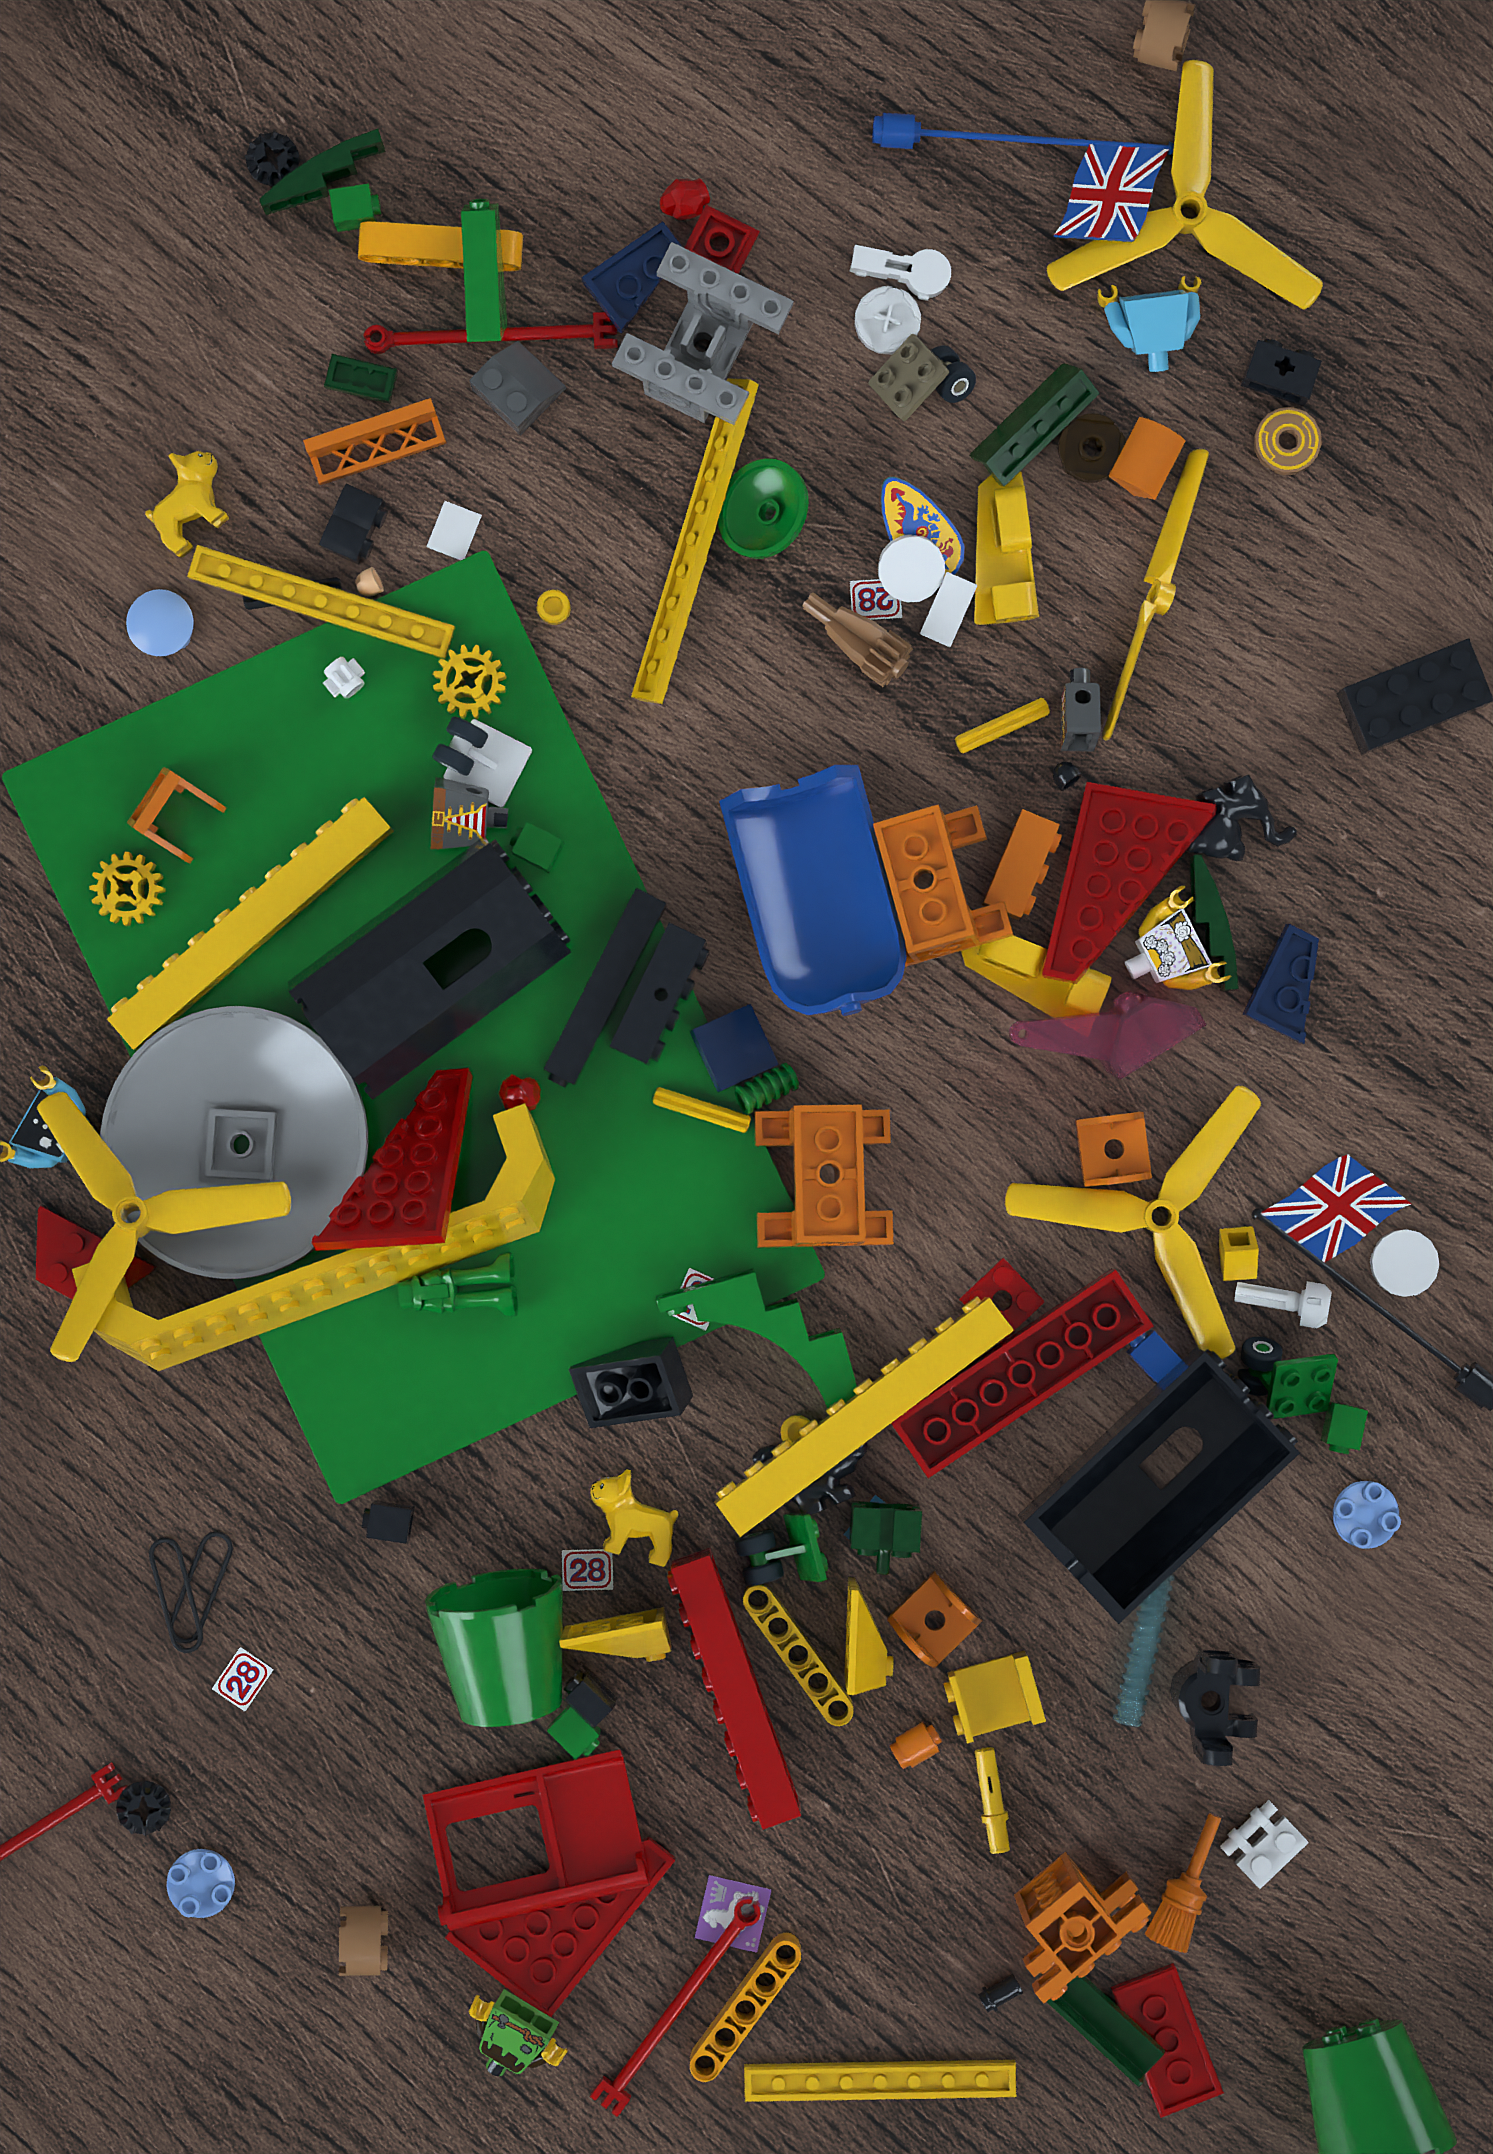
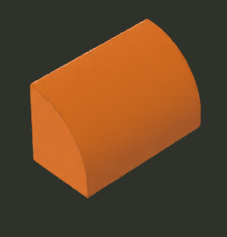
(1147, 458)

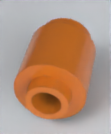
(916, 1745)

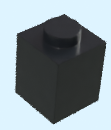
(388, 1521)

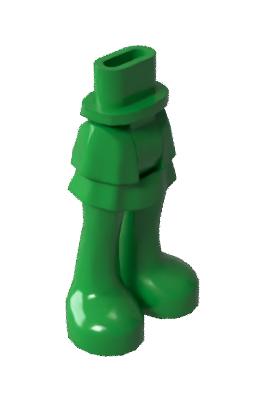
(439, 1289)

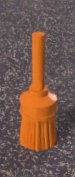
(1183, 1897)

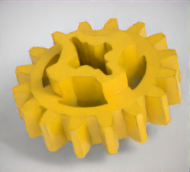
(455, 689)
(137, 879)

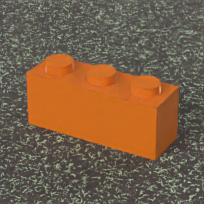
(1023, 864)

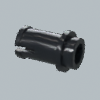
(1000, 1993)

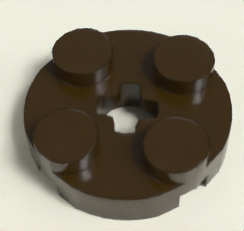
(1079, 433)

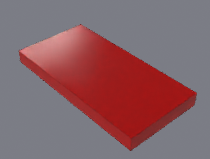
(1163, 2011)

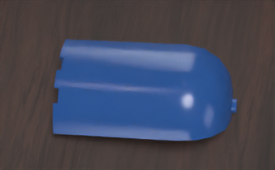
(817, 891)

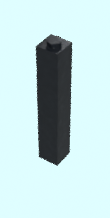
(604, 988)

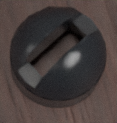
(1065, 775)

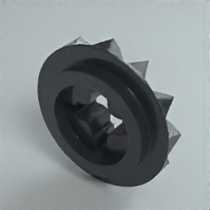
(266, 172)
(130, 1799)

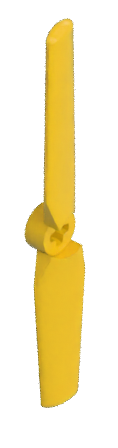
(1161, 571)

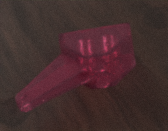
(1121, 1038)

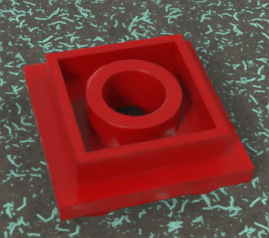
(714, 224)
(1004, 1277)

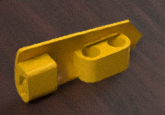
(1004, 555)
(1019, 969)

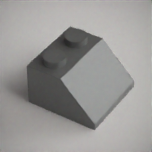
(516, 386)

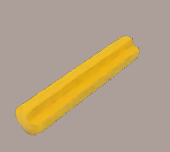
(1002, 725)
(701, 1110)

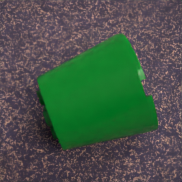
(501, 1644)
(1373, 2093)

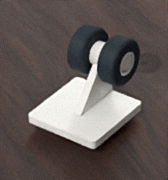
(482, 758)

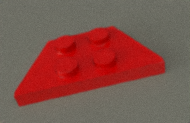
(68, 1245)

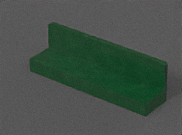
(1035, 423)
(1108, 2028)

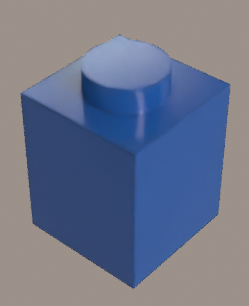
(1153, 1355)

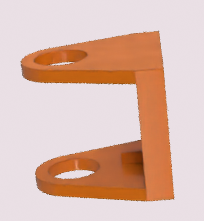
(154, 801)
(1097, 1166)
(927, 1643)

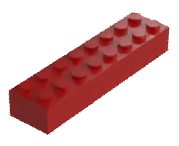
(1022, 1372)
(736, 1689)

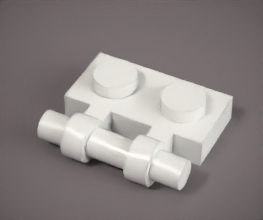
(1270, 1851)

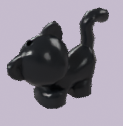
(1223, 833)
(813, 1497)

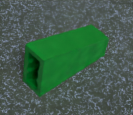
(483, 272)

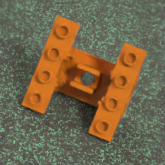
(936, 918)
(825, 1211)
(1074, 1923)

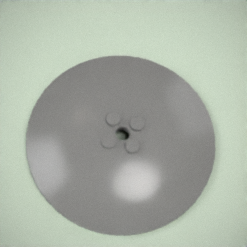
(226, 1078)

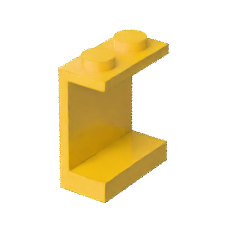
(994, 1695)

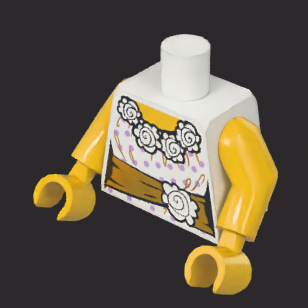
(1172, 948)

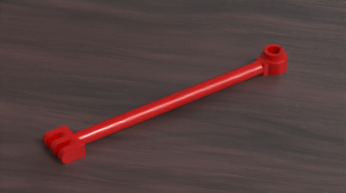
(596, 330)
(101, 1788)
(615, 2089)

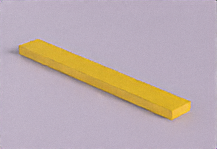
(321, 601)
(880, 2080)

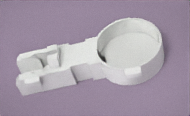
(928, 273)

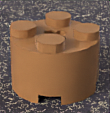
(1164, 34)
(361, 1941)

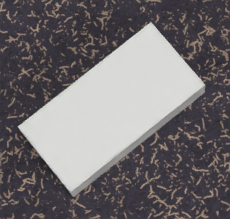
(948, 609)

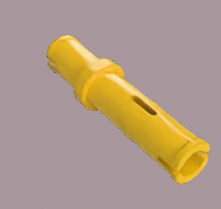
(994, 1813)

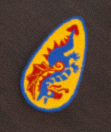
(912, 512)

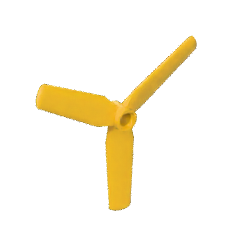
(1215, 230)
(167, 1212)
(1173, 1247)

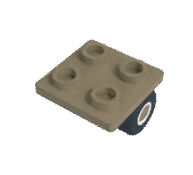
(916, 372)

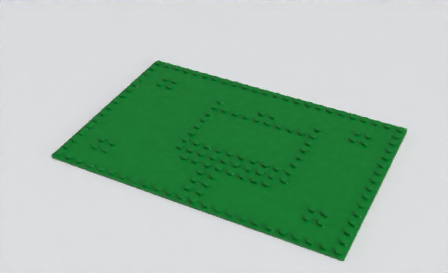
(634, 1182)

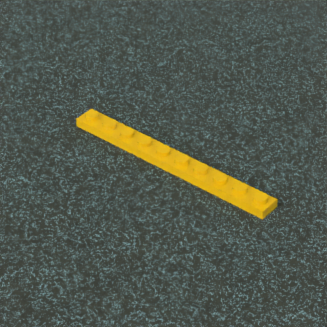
(691, 552)

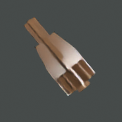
(870, 646)

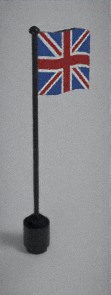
(1334, 1214)

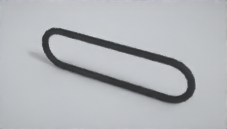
(215, 1588)
(162, 1597)

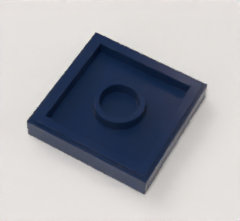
(734, 1048)

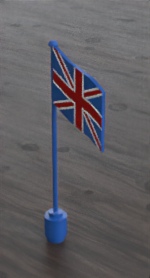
(1108, 189)

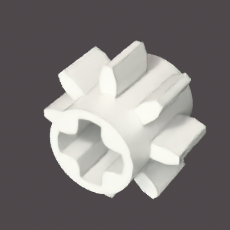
(344, 677)

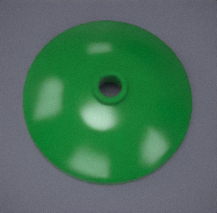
(752, 499)

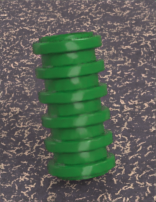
(766, 1088)

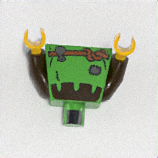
(515, 2034)

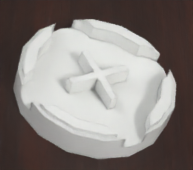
(886, 319)
(911, 568)
(1404, 1262)

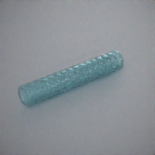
(1142, 1656)

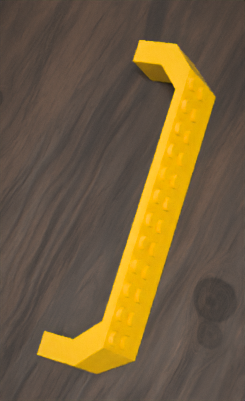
(508, 1213)

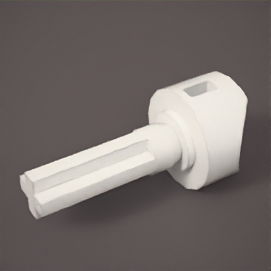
(1311, 1303)

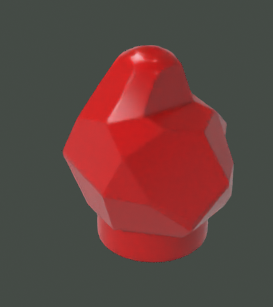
(684, 198)
(519, 1091)

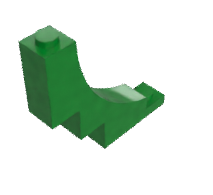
(739, 1303)

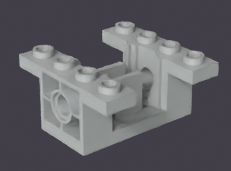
(717, 310)

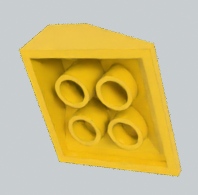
(624, 1635)
(864, 1648)

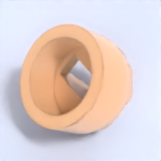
(369, 583)

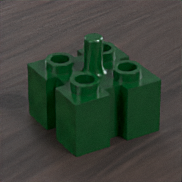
(885, 1530)

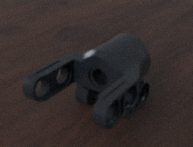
(1209, 1725)

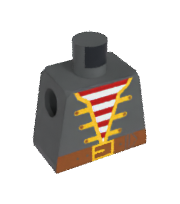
(1080, 713)
(462, 814)

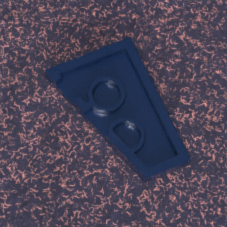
(629, 276)
(1284, 985)

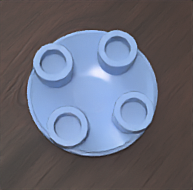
(160, 622)
(1366, 1514)
(200, 1883)

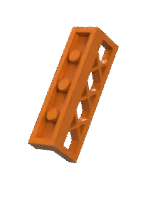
(371, 429)

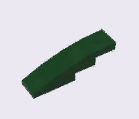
(310, 179)
(1209, 911)

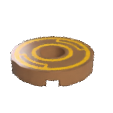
(1289, 421)

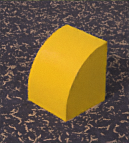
(1238, 1253)

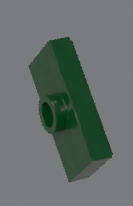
(361, 378)

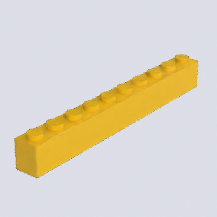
(250, 924)
(862, 1416)

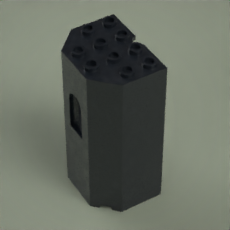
(380, 1001)
(1114, 1521)

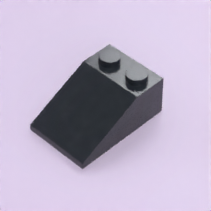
(633, 1384)

